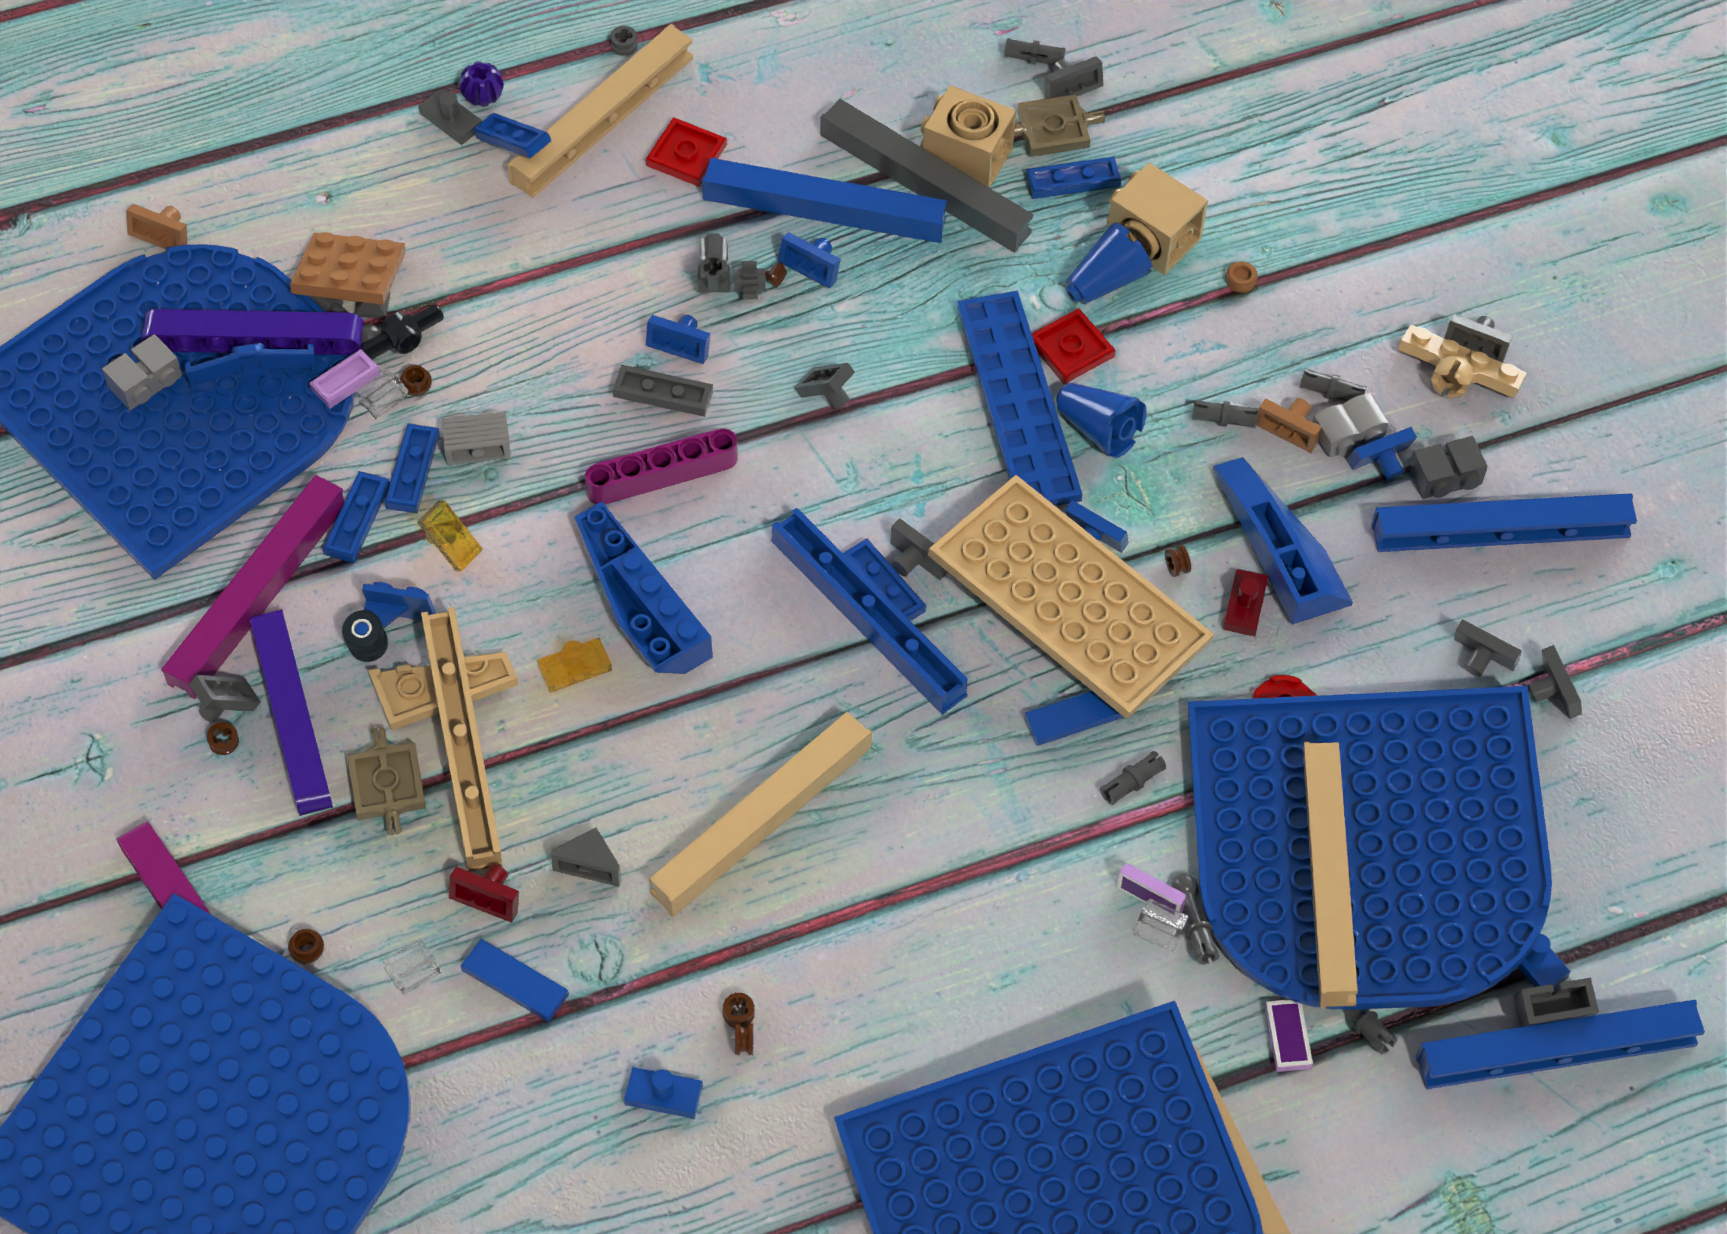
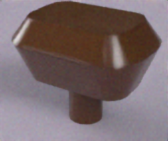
(776, 274)

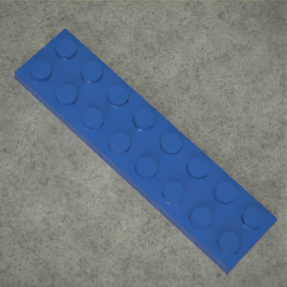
(1018, 396)

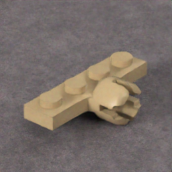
(1459, 365)

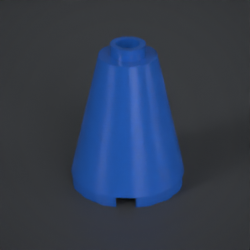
(1108, 266)
(1103, 416)

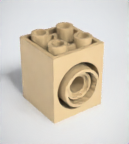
(970, 133)
(1160, 215)

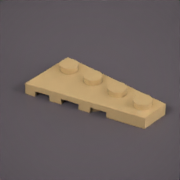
(410, 693)

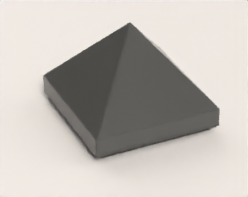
(372, 310)

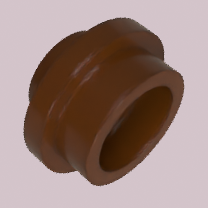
(413, 374)
(302, 938)

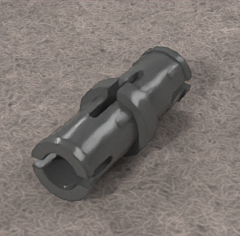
(1033, 51)
(1331, 385)
(1225, 413)
(1133, 777)

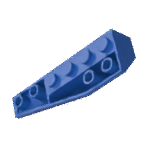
(1286, 549)
(642, 598)

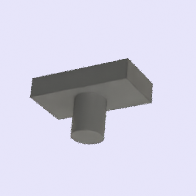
(1075, 78)
(449, 116)
(1479, 336)
(827, 382)
(914, 550)
(1485, 648)
(1556, 683)
(222, 694)

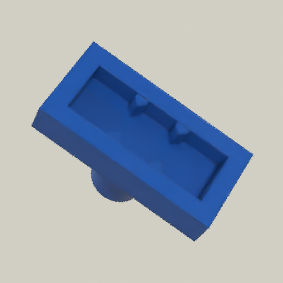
(810, 259)
(678, 338)
(1383, 452)
(1098, 526)
(1543, 965)
(663, 1092)

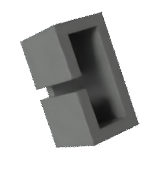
(1441, 474)
(1567, 1002)

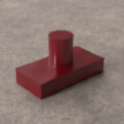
(1245, 602)
(485, 892)

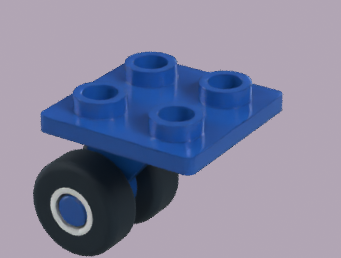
(384, 604)

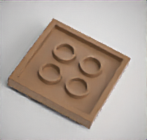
(348, 268)

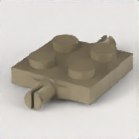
(1055, 125)
(386, 781)

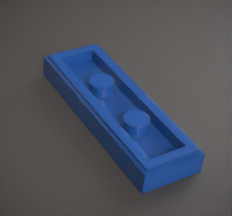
(512, 135)
(1073, 177)
(412, 468)
(356, 517)
(886, 578)
(1069, 717)
(515, 980)

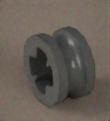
(620, 47)

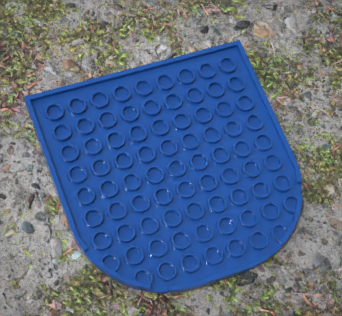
(186, 457)
(1437, 838)
(208, 1099)
(1058, 1141)

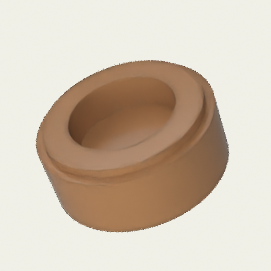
(1241, 277)

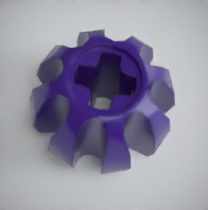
(481, 84)

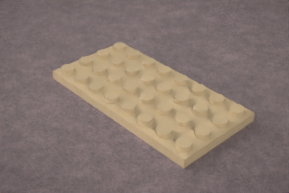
(1071, 596)

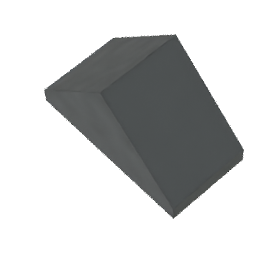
(587, 858)

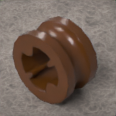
(1178, 560)
(224, 729)
(738, 999)
(744, 1039)

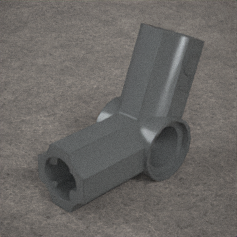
(713, 267)

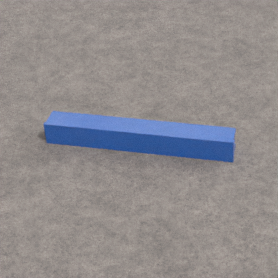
(824, 200)
(1503, 522)
(870, 611)
(1559, 1044)

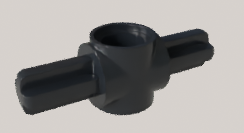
(402, 332)

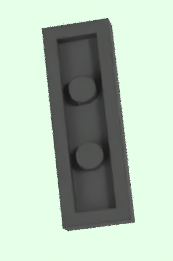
(663, 390)

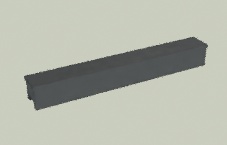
(926, 174)

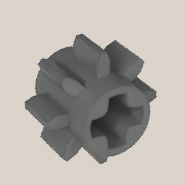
(749, 280)

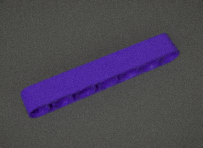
(223, 329)
(291, 713)

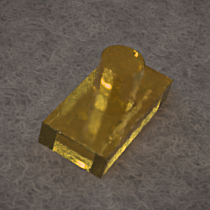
(449, 535)
(574, 664)

